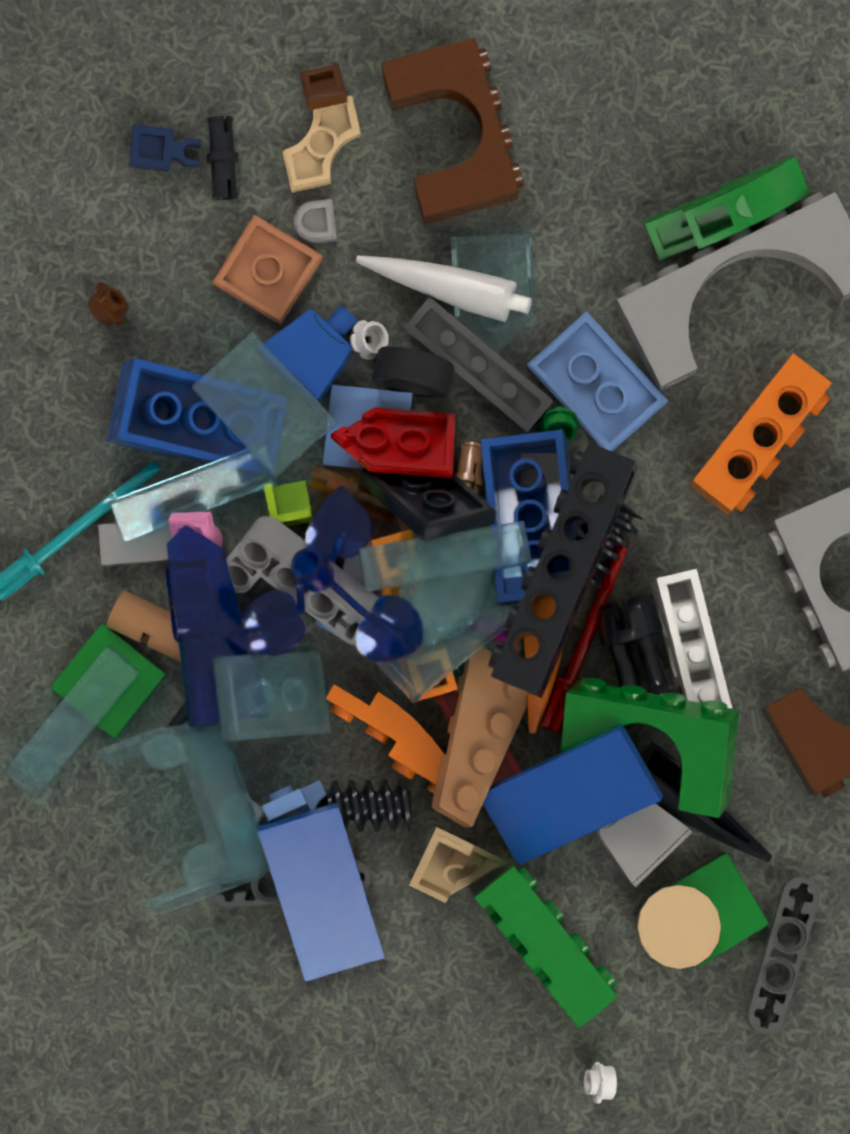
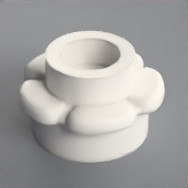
(376, 335)
(600, 1082)

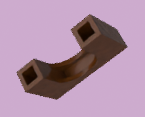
(457, 75)

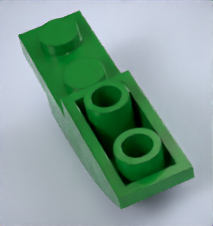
(728, 209)

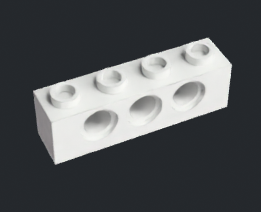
(689, 637)

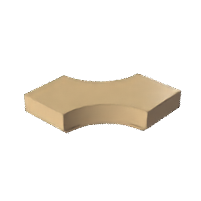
(311, 159)

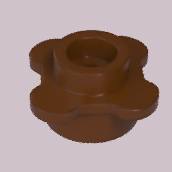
(108, 305)

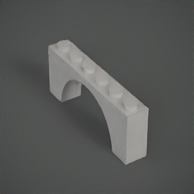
(660, 311)

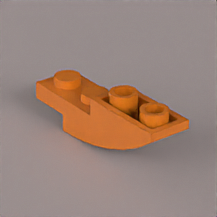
(414, 748)

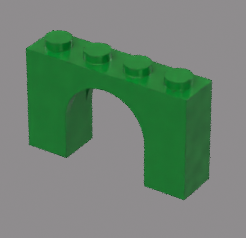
(701, 732)

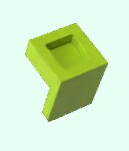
(289, 503)

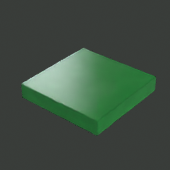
(133, 697)
(729, 894)

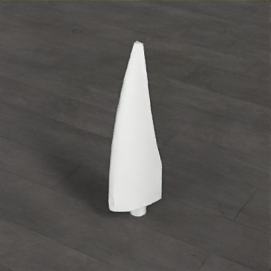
(453, 285)

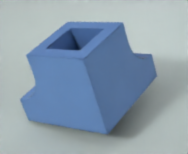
(289, 803)

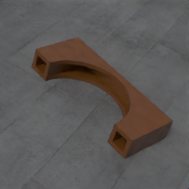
(812, 742)

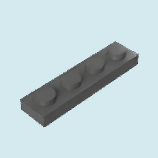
(479, 364)

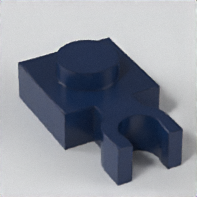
(155, 148)

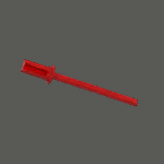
(554, 713)

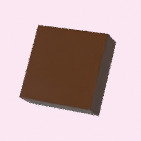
(323, 87)

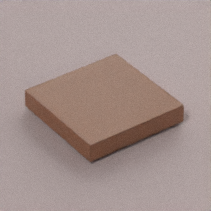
(267, 270)

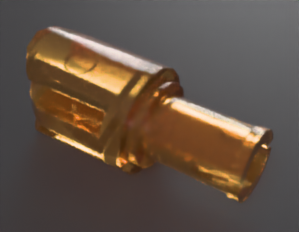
(328, 481)

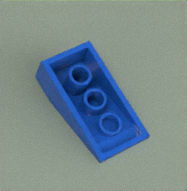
(164, 415)
(525, 503)

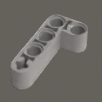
(268, 553)

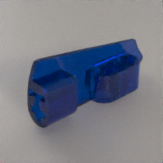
(202, 618)

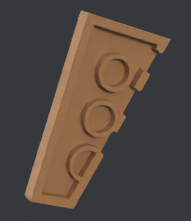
(478, 741)

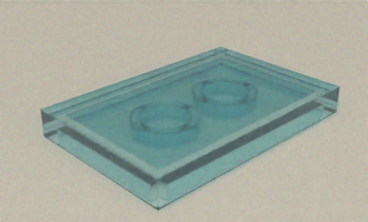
(264, 405)
(271, 696)

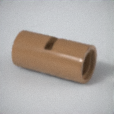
(145, 623)

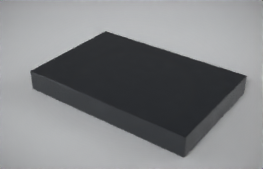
(429, 504)

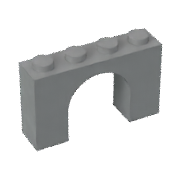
(803, 541)

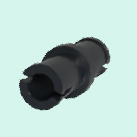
(222, 158)

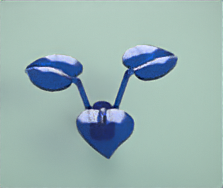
(273, 620)

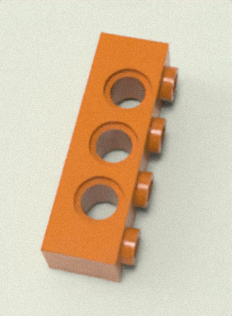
(793, 380)

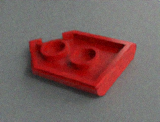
(401, 442)

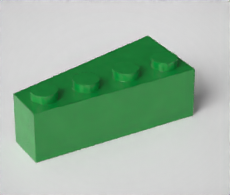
(546, 946)

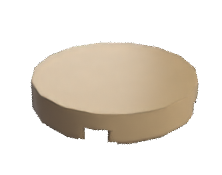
(678, 926)

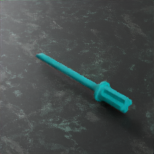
(28, 566)

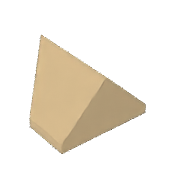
(451, 865)

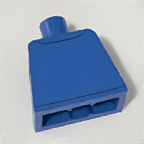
(315, 349)

